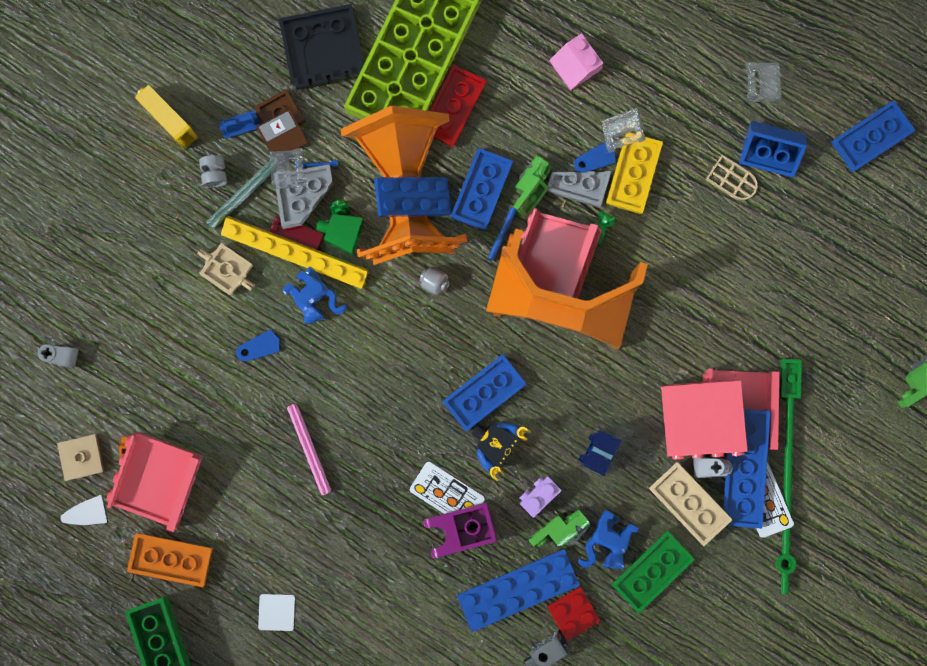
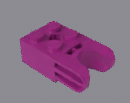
(457, 532)

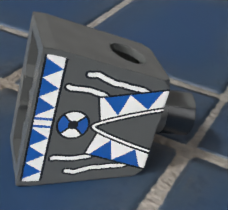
(553, 646)

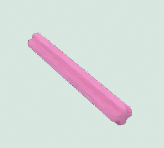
(309, 449)

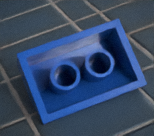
(773, 149)

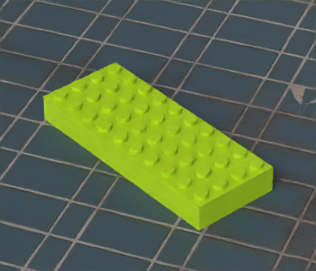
(411, 55)

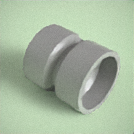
(212, 169)

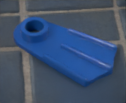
(595, 159)
(259, 346)

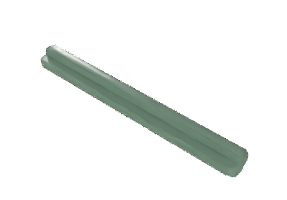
(240, 196)

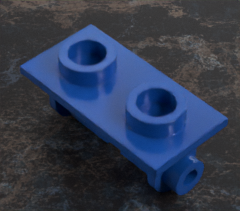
(239, 124)

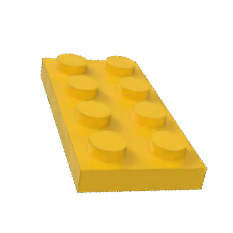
(634, 174)

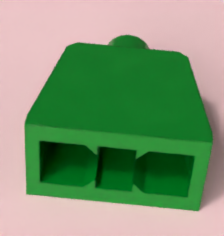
(342, 232)

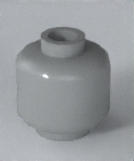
(434, 280)

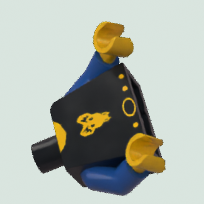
(497, 444)

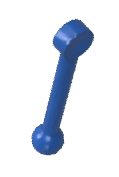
(334, 163)

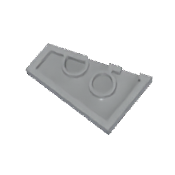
(581, 187)

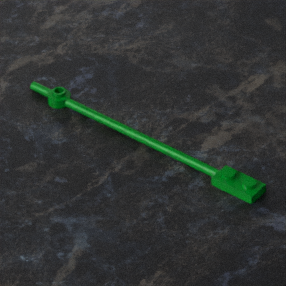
(790, 389)

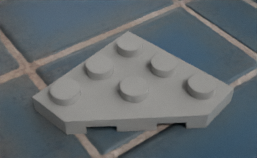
(298, 203)

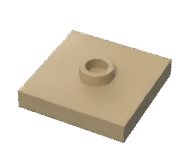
(80, 457)

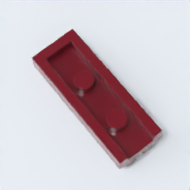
(298, 234)

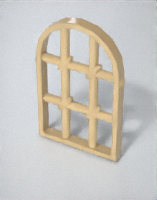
(730, 171)

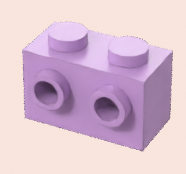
(540, 496)

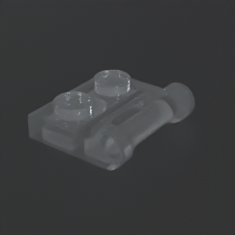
(769, 82)
(621, 125)
(281, 169)

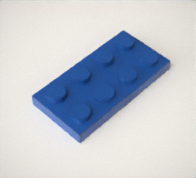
(873, 136)
(481, 189)
(412, 196)
(484, 392)

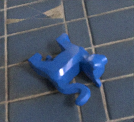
(311, 294)
(611, 539)

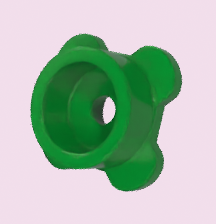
(340, 207)

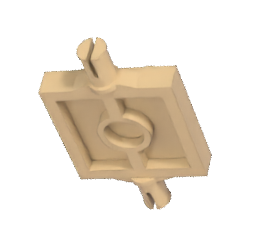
(226, 269)

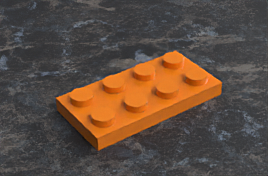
(170, 560)

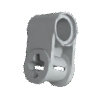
(60, 355)
(710, 467)

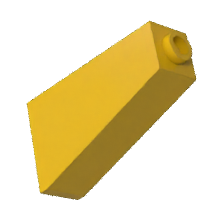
(166, 116)

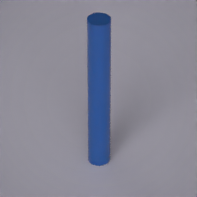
(502, 234)

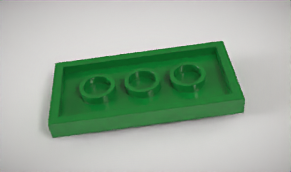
(652, 572)

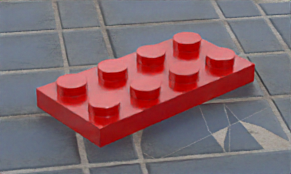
(458, 100)

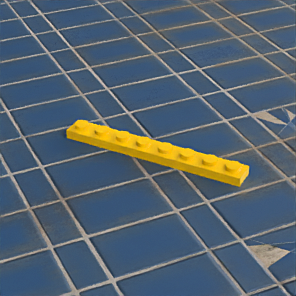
(294, 252)

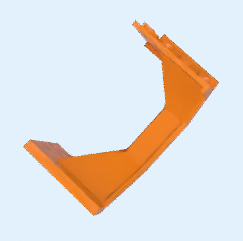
(398, 146)
(599, 318)

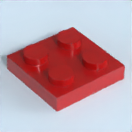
(573, 613)

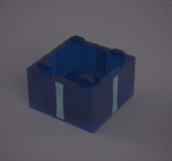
(599, 453)

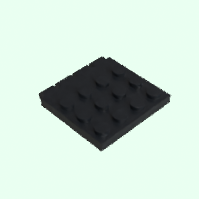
(321, 46)

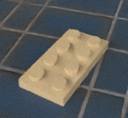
(690, 504)

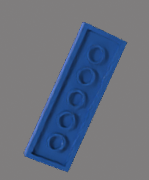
(746, 483)
(518, 590)

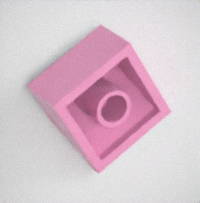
(576, 62)

